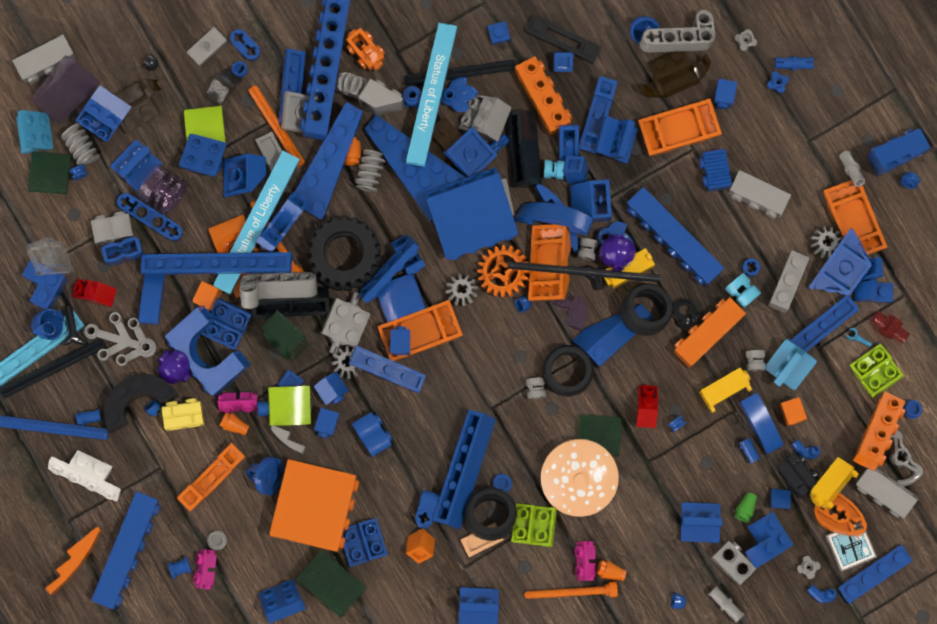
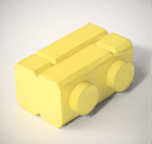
(183, 415)

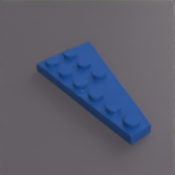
(416, 179)

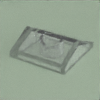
(49, 257)

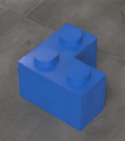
(48, 287)
(770, 539)

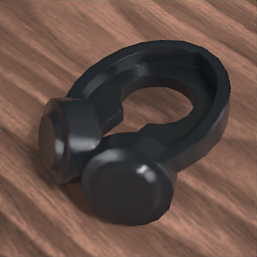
(684, 322)

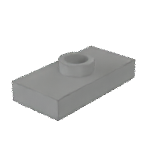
(207, 46)

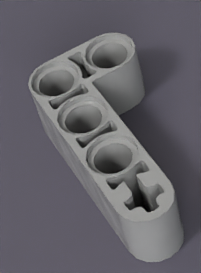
(654, 39)
(276, 286)

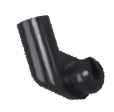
(598, 281)

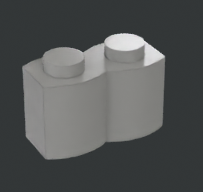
(111, 228)

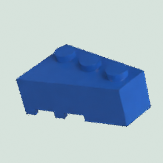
(898, 151)

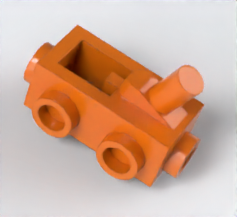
(368, 54)

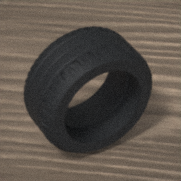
(657, 295)
(576, 352)
(496, 495)

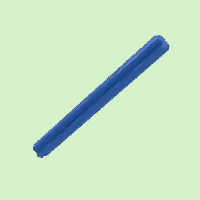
(54, 427)

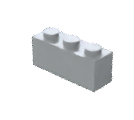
(42, 59)
(759, 194)
(788, 281)
(886, 492)

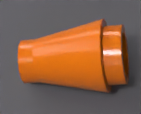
(233, 424)
(610, 571)

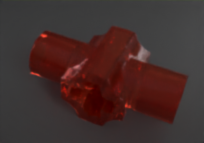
(890, 327)

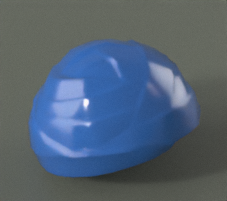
(640, 25)

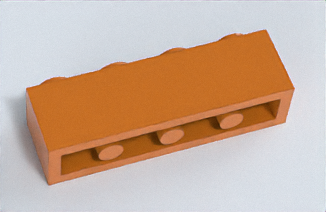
(709, 332)

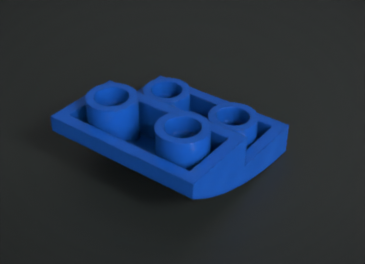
(401, 298)
(229, 324)
(363, 543)

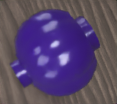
(617, 252)
(174, 367)

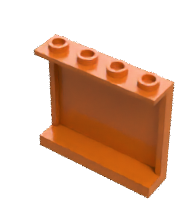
(314, 506)

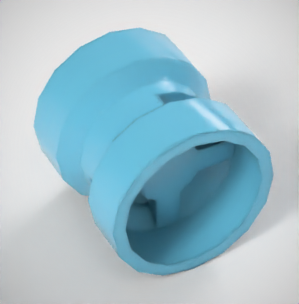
(558, 169)

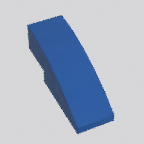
(152, 299)
(761, 423)

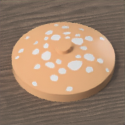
(579, 477)

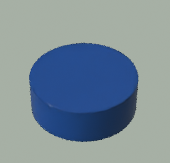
(502, 482)

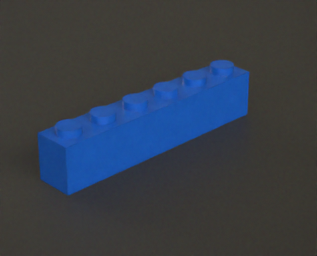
(674, 237)
(464, 469)
(125, 551)

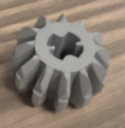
(350, 84)
(820, 237)
(460, 296)
(342, 358)

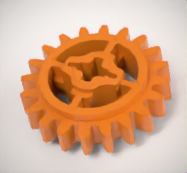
(496, 272)

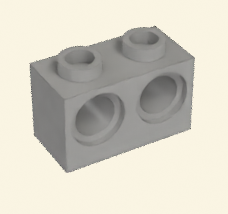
(730, 566)

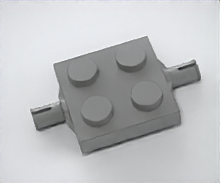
(345, 323)

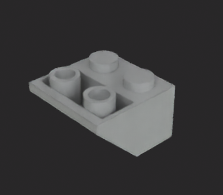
(380, 100)
(486, 116)

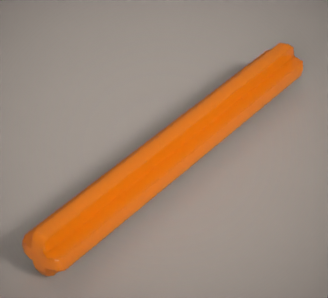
(273, 122)

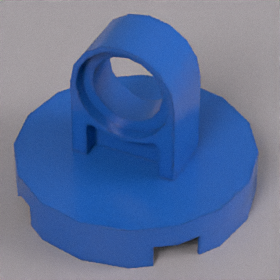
(266, 475)

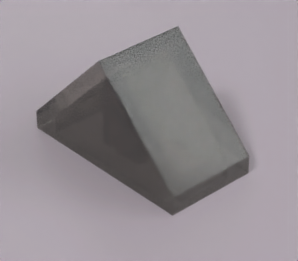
(222, 87)

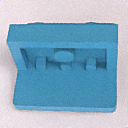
(34, 131)
(790, 364)

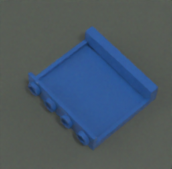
(471, 214)

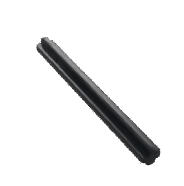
(467, 71)
(52, 368)

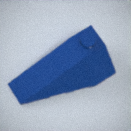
(608, 336)

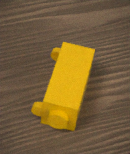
(641, 264)
(725, 388)
(832, 483)

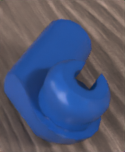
(806, 452)
(822, 596)

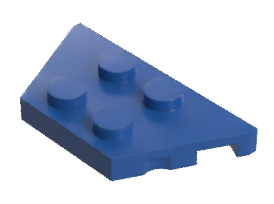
(844, 267)

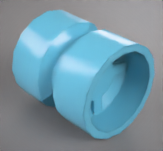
(746, 296)

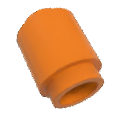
(354, 153)

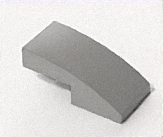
(284, 437)

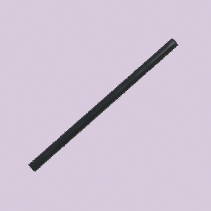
(584, 271)

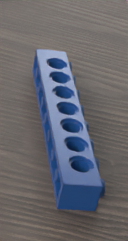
(310, 127)

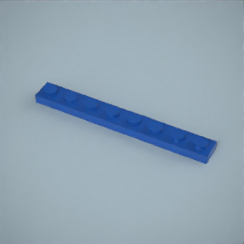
(216, 263)

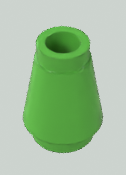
(746, 507)

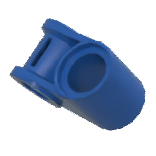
(427, 506)

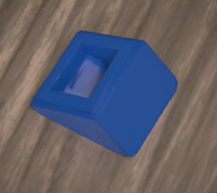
(780, 499)

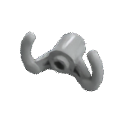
(906, 458)

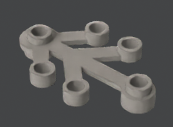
(123, 341)

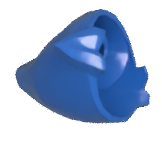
(48, 324)

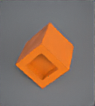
(207, 295)
(793, 412)
(420, 546)

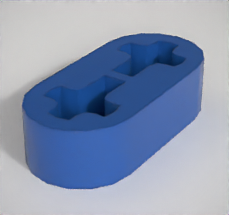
(242, 47)

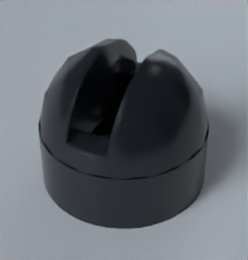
(151, 63)

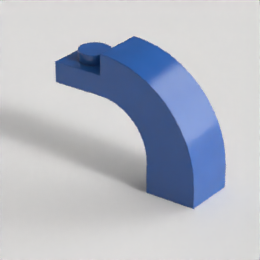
(282, 222)

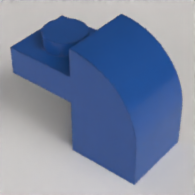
(414, 264)

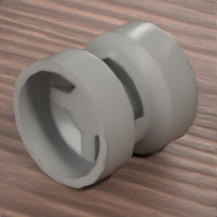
(587, 249)
(755, 360)
(536, 393)

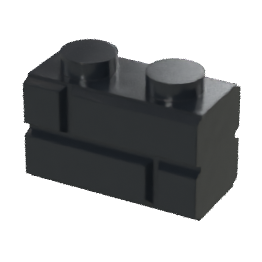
(797, 474)

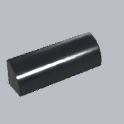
(524, 149)
(291, 307)

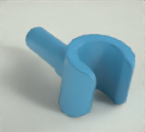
(858, 338)

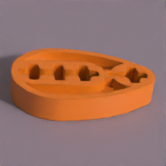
(842, 526)

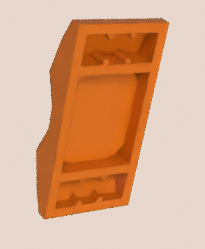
(679, 127)
(852, 210)
(224, 237)
(551, 247)
(427, 329)

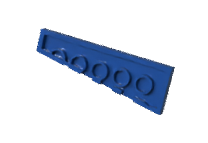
(326, 167)

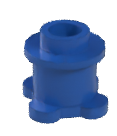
(414, 102)

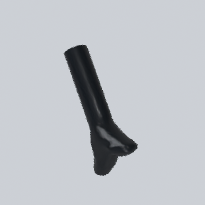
(73, 335)

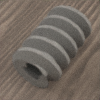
(78, 145)
(369, 170)

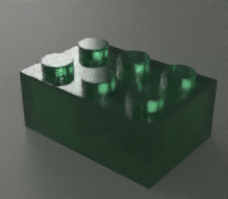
(285, 336)
(331, 583)

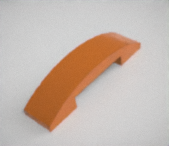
(211, 477)

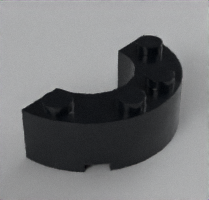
(129, 390)

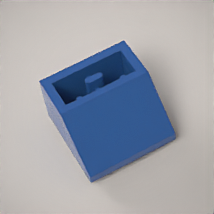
(103, 113)
(592, 199)

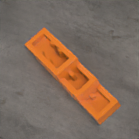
(78, 554)

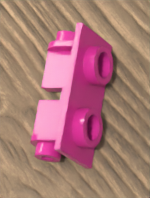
(228, 403)
(204, 560)
(584, 570)

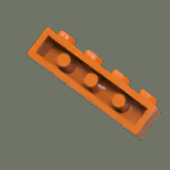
(543, 95)
(879, 431)

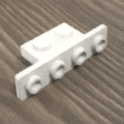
(86, 472)

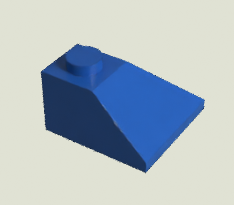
(243, 173)

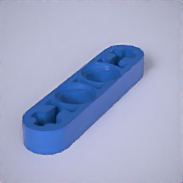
(151, 215)

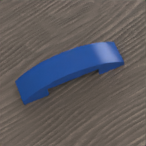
(599, 109)
(549, 197)
(555, 214)

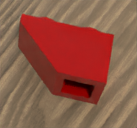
(94, 292)
(647, 406)

